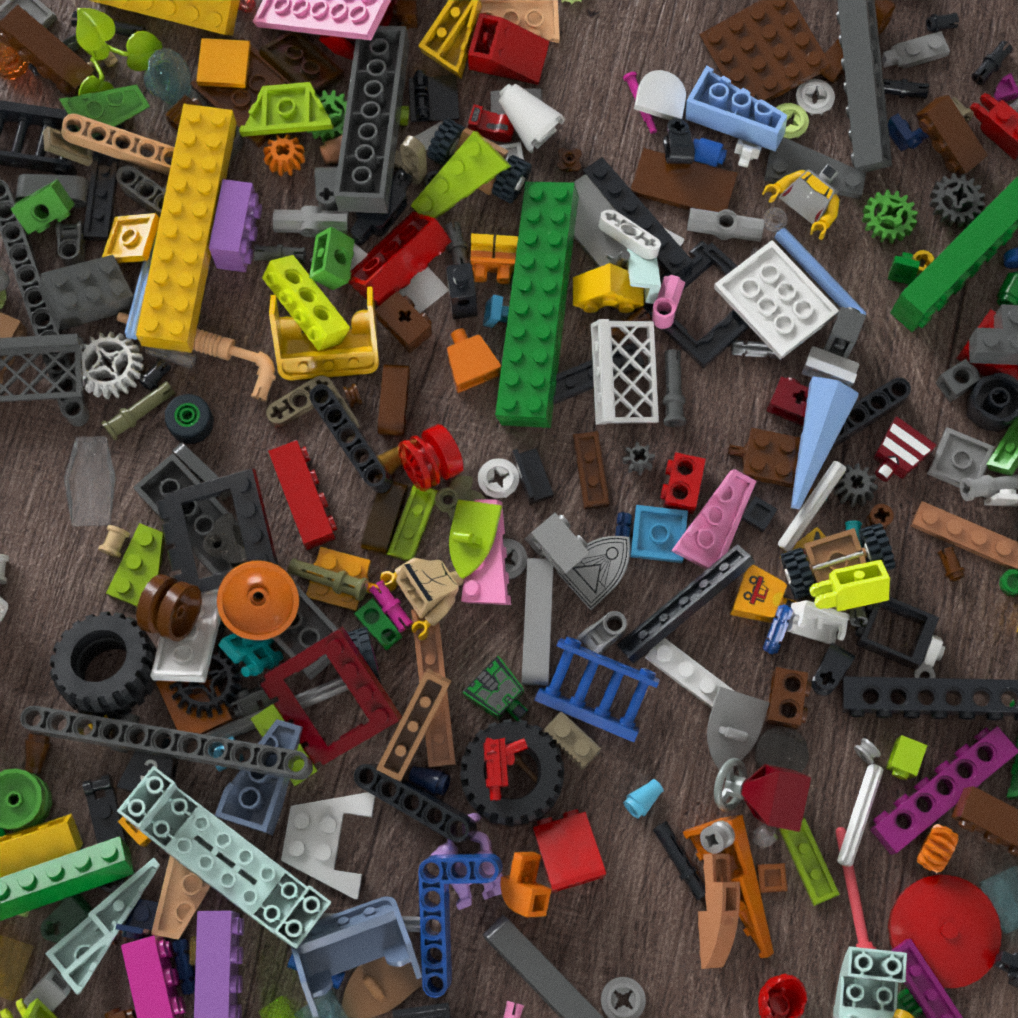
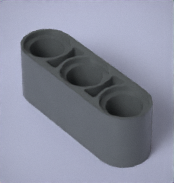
(75, 186)

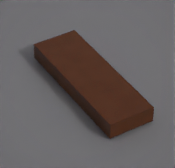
(591, 470)

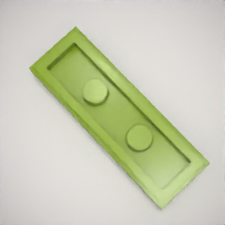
(412, 524)
(810, 864)

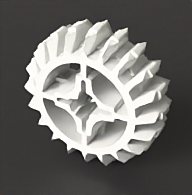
(128, 353)

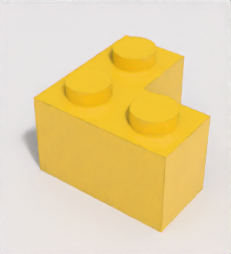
(606, 287)

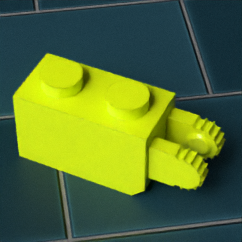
(853, 587)

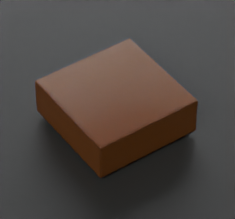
(772, 878)

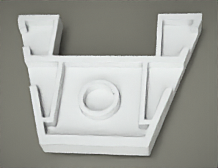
(315, 836)

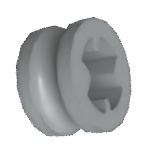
(867, 751)

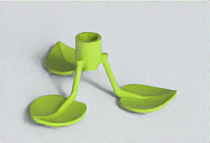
(92, 32)

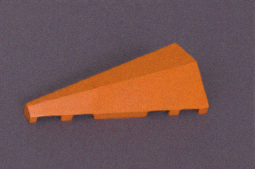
(743, 870)

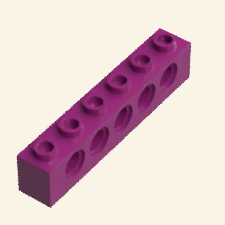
(999, 752)

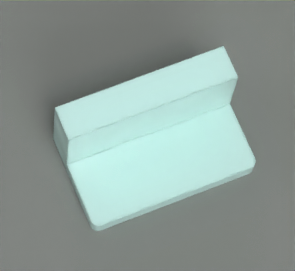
(644, 274)

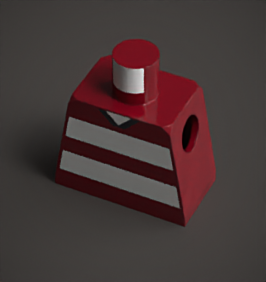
(901, 450)

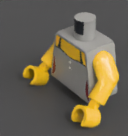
(809, 196)

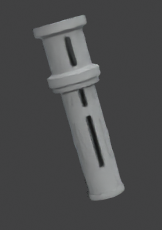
(986, 486)

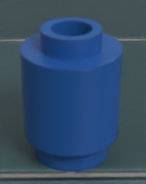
(709, 152)

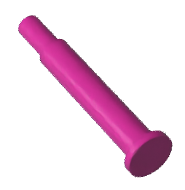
(631, 79)

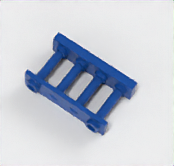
(599, 716)

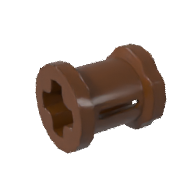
(883, 512)

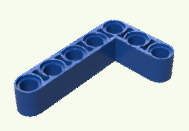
(441, 911)

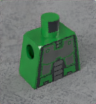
(497, 691)

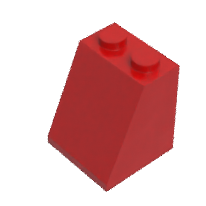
(568, 851)

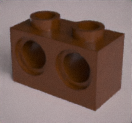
(780, 696)

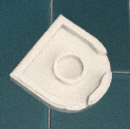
(661, 95)

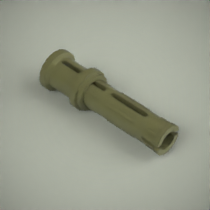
(128, 417)
(340, 581)

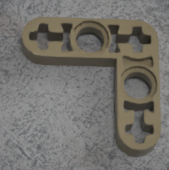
(412, 159)
(299, 411)

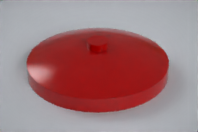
(950, 927)

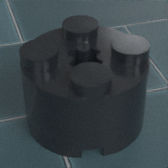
(981, 404)

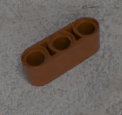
(393, 400)

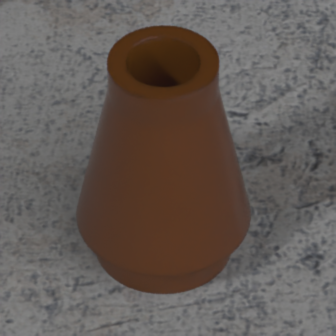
(36, 752)

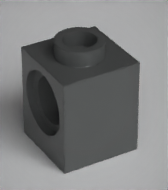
(951, 387)

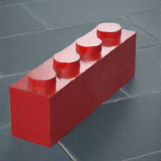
(301, 494)

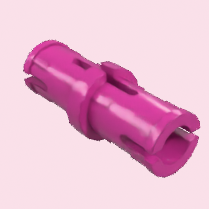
(391, 606)

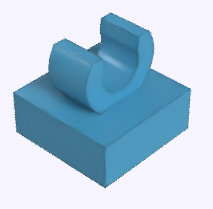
(495, 311)

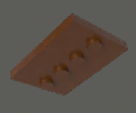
(241, 99)

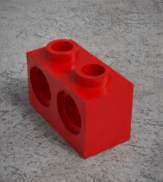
(688, 484)

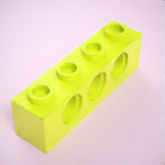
(305, 302)

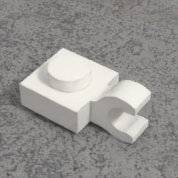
(747, 152)
(934, 652)

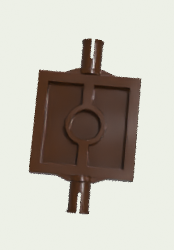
(769, 457)

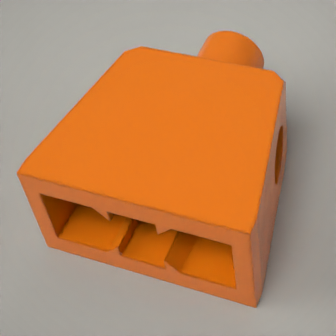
(471, 361)

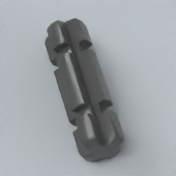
(752, 348)

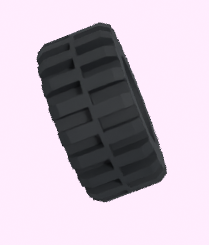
(87, 641)
(534, 804)

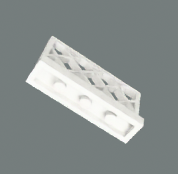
(604, 366)

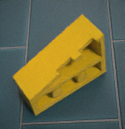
(452, 35)

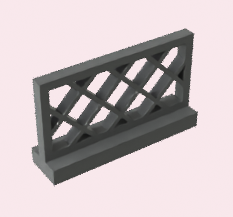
(42, 345)

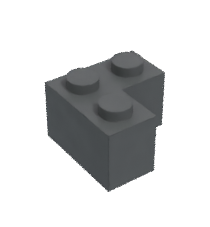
(999, 343)

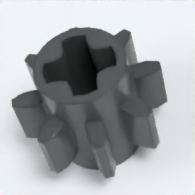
(636, 452)

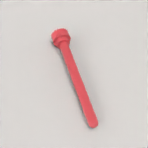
(854, 898)

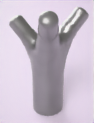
(621, 259)

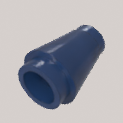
(431, 780)

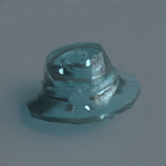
(167, 76)

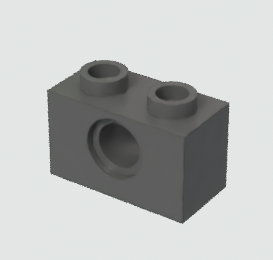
(844, 332)

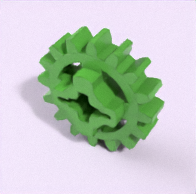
(336, 115)
(891, 224)

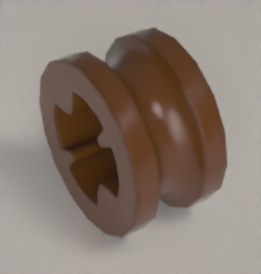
(352, 395)

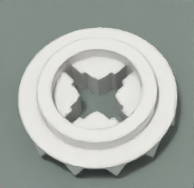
(824, 94)
(503, 468)

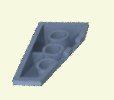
(258, 798)

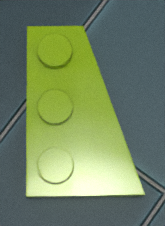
(138, 565)

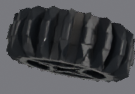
(215, 702)

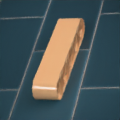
(111, 137)

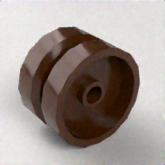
(168, 607)

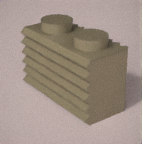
(572, 740)

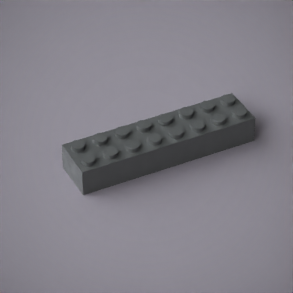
(372, 121)

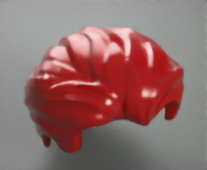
(782, 997)

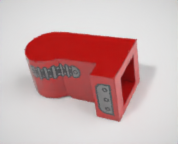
(490, 124)

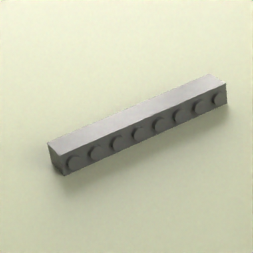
(864, 85)

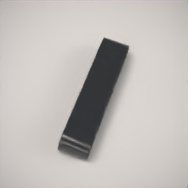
(868, 413)
(356, 448)
(427, 803)

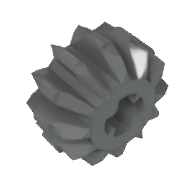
(862, 492)

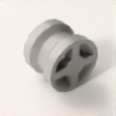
(722, 839)

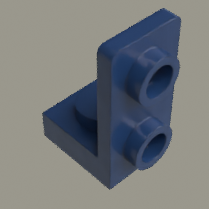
(901, 133)
(139, 920)

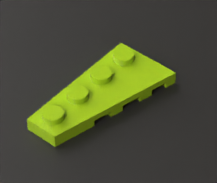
(465, 171)

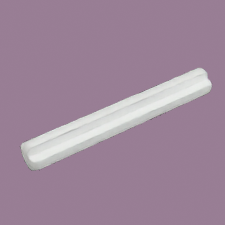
(812, 506)
(860, 815)

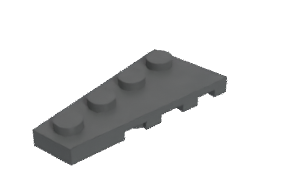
(795, 157)

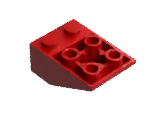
(506, 50)

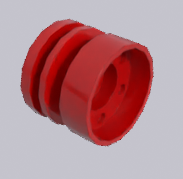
(430, 457)

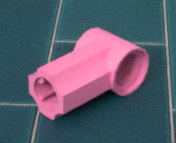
(667, 301)

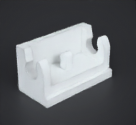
(817, 623)

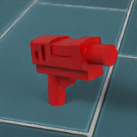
(497, 757)

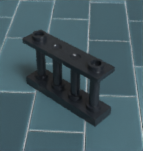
(26, 116)

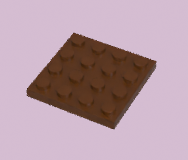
(765, 49)

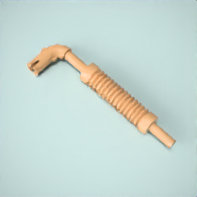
(225, 349)

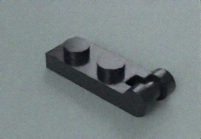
(104, 810)

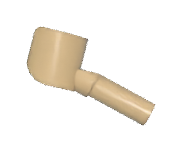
(110, 61)

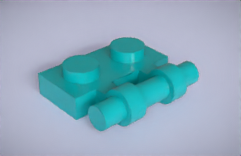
(245, 650)

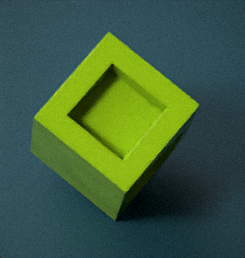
(906, 758)

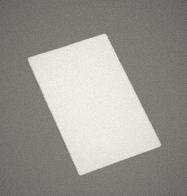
(424, 289)

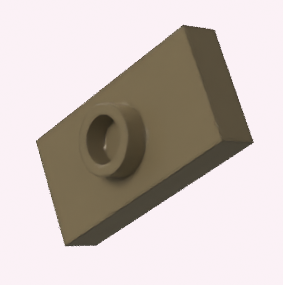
(58, 145)

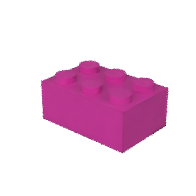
(152, 978)

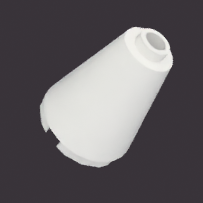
(529, 116)

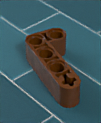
(834, 54)

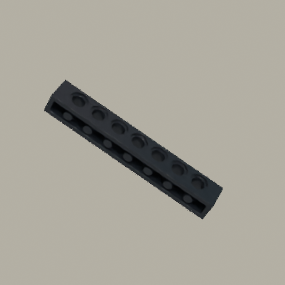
(937, 688)

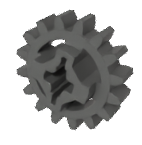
(968, 199)

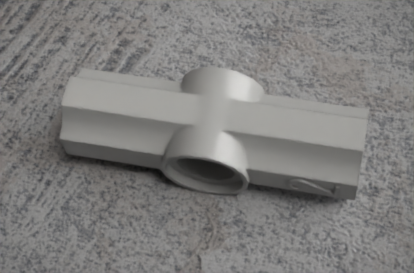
(309, 221)
(741, 226)

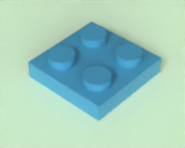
(657, 532)

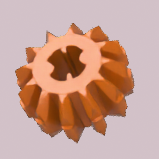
(284, 155)
(937, 848)

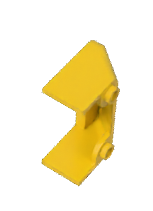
(301, 360)

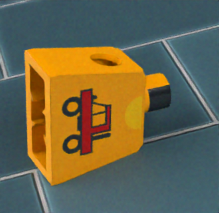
(759, 596)

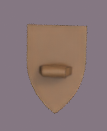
(378, 988)

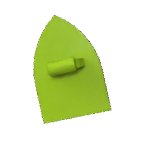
(472, 534)

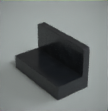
(532, 476)

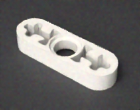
(641, 243)

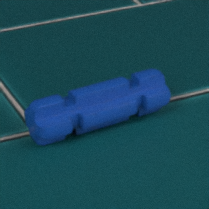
(777, 629)

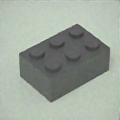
(85, 292)

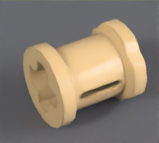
(114, 541)

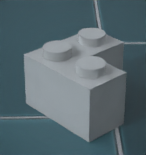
(558, 543)

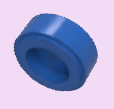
(1011, 258)

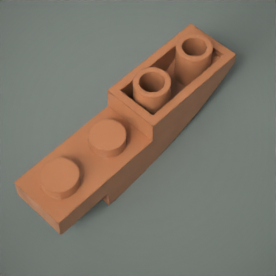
(720, 921)

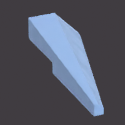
(825, 414)

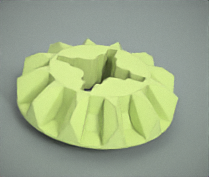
(800, 120)

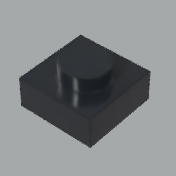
(759, 514)

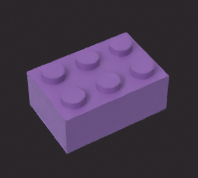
(235, 226)

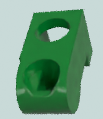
(378, 624)

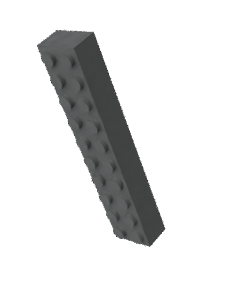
(172, 475)

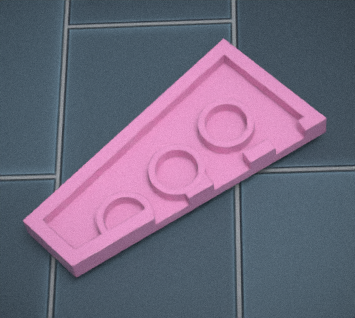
(716, 524)
(490, 579)

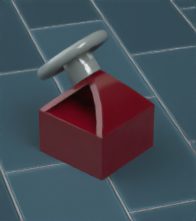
(772, 793)

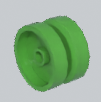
(33, 802)

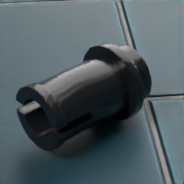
(935, 23)
(154, 374)

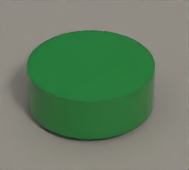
(1009, 582)

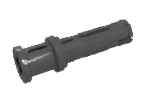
(673, 399)

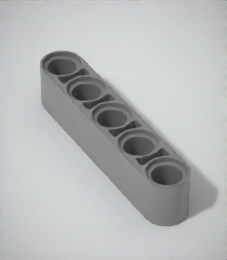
(537, 622)

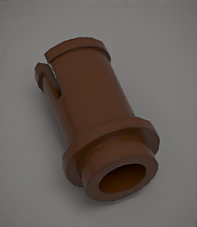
(951, 564)

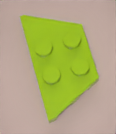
(286, 110)

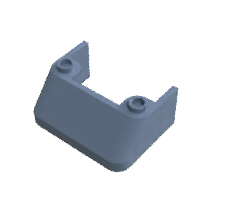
(350, 941)

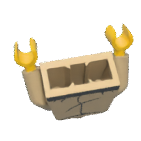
(427, 587)

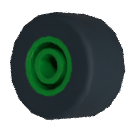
(192, 427)

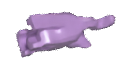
(463, 890)

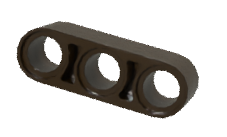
(384, 519)

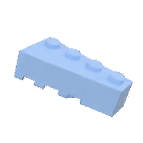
(734, 111)

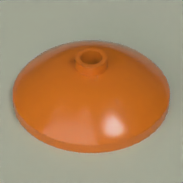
(257, 617)

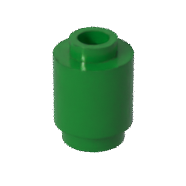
(1009, 290)

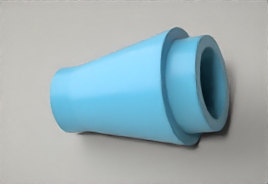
(643, 798)

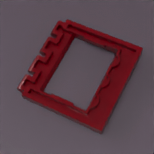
(358, 679)

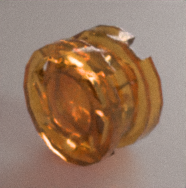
(11, 62)

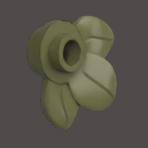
(458, 489)

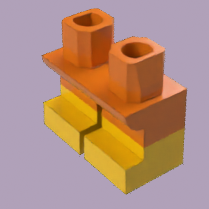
(483, 261)

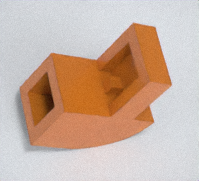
(521, 890)

